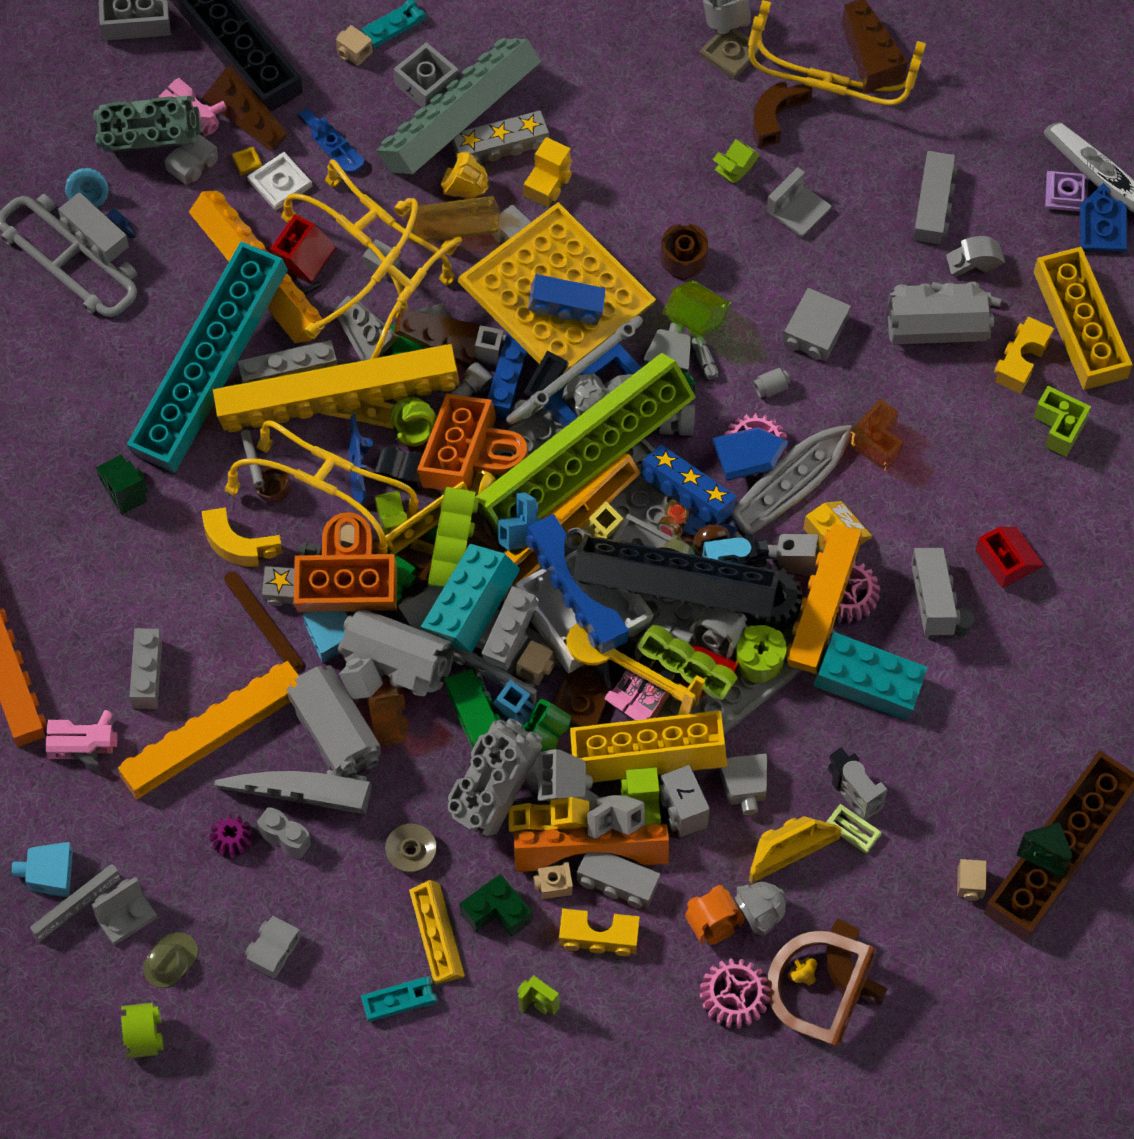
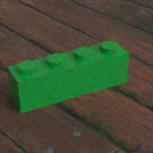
(471, 704)

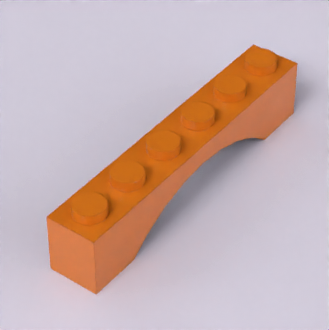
(541, 848)

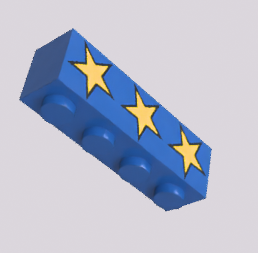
(688, 485)

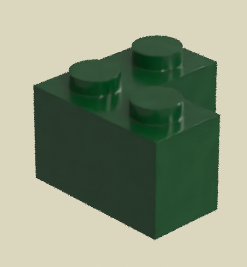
(123, 483)
(496, 901)

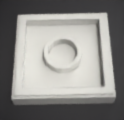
(278, 180)

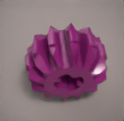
(226, 843)

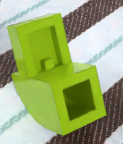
(736, 161)
(390, 511)

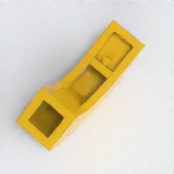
(234, 547)

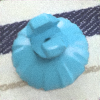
(96, 189)

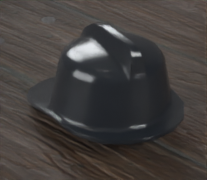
(610, 670)

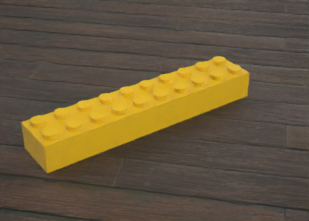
(336, 388)

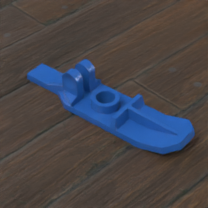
(338, 150)
(357, 446)

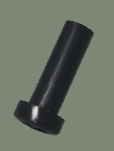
(310, 288)

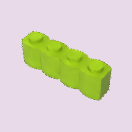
(452, 534)
(681, 658)

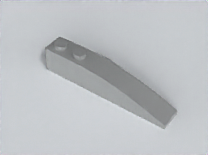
(305, 787)

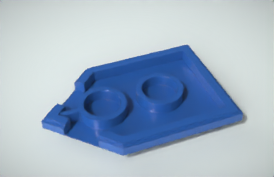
(1103, 223)
(748, 452)

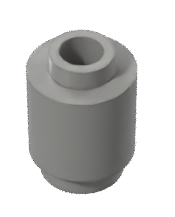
(771, 383)

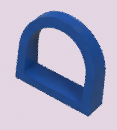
(615, 356)

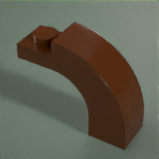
(770, 104)
(841, 967)

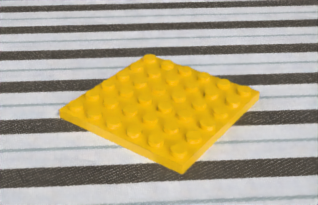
(559, 249)

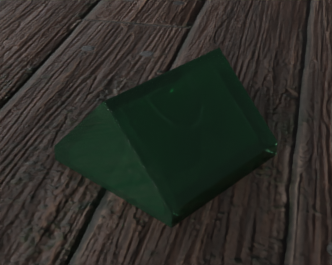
(1046, 849)

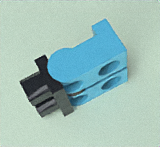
(738, 550)

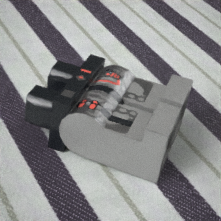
(855, 785)

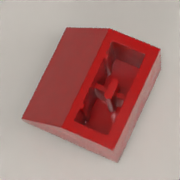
(303, 248)
(1007, 555)

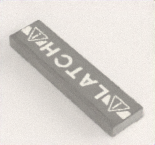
(75, 903)

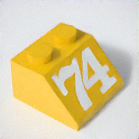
(832, 512)

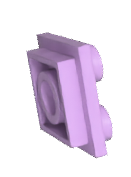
(1059, 199)

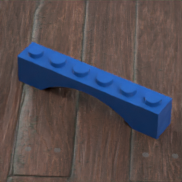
(507, 377)
(601, 623)

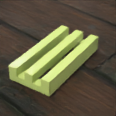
(859, 821)

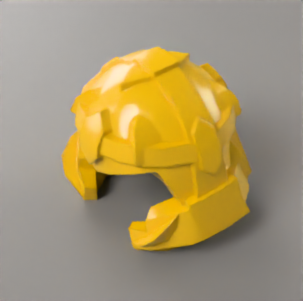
(466, 178)

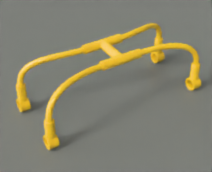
(827, 77)
(355, 230)
(448, 247)
(316, 481)

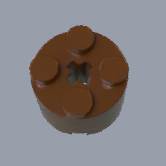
(684, 250)

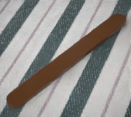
(262, 620)

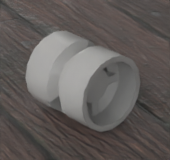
(680, 422)

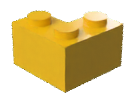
(549, 173)

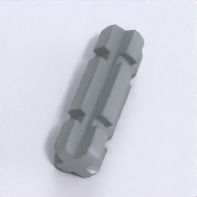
(705, 358)

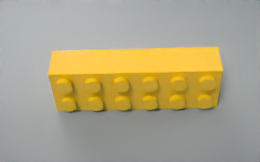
(1082, 318)
(651, 743)

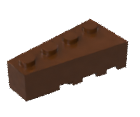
(872, 47)

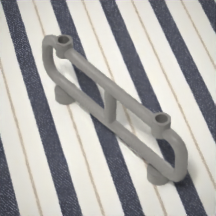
(43, 207)
(523, 409)

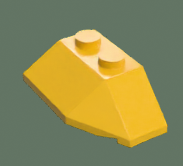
(790, 844)

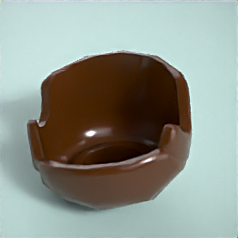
(276, 485)
(707, 534)

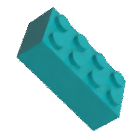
(471, 597)
(870, 676)

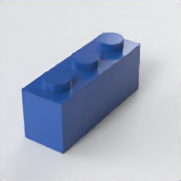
(566, 299)

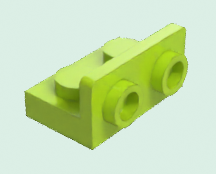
(535, 990)

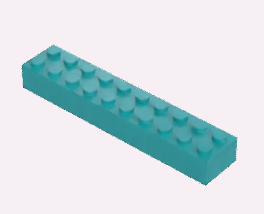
(207, 357)

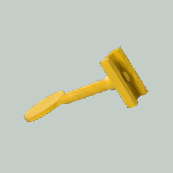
(583, 652)

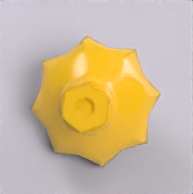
(803, 971)

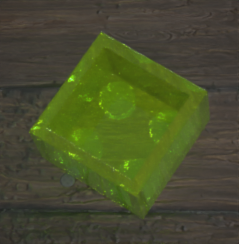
(696, 308)

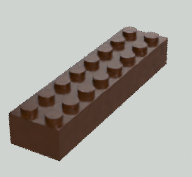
(1085, 818)

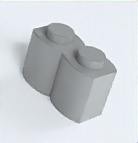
(191, 159)
(287, 834)
(272, 947)

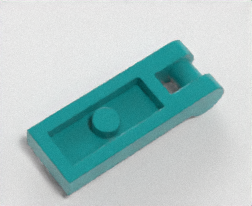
(394, 23)
(398, 999)

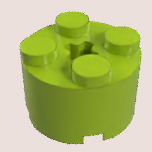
(772, 650)
(140, 1030)

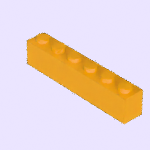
(824, 598)

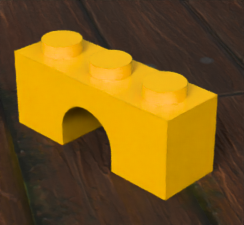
(1030, 338)
(559, 815)
(618, 938)

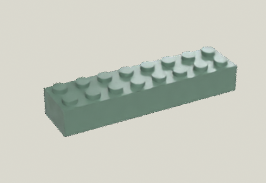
(458, 105)

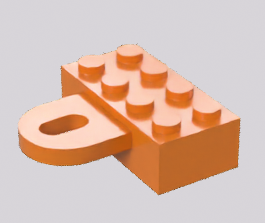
(465, 444)
(345, 576)

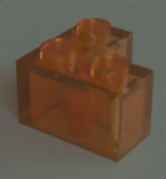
(874, 437)
(386, 714)

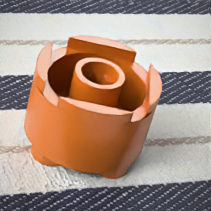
(714, 915)

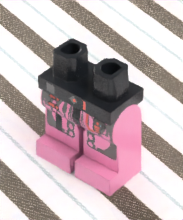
(638, 696)

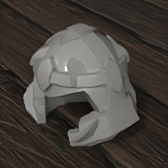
(586, 391)
(762, 906)

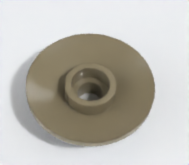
(408, 837)

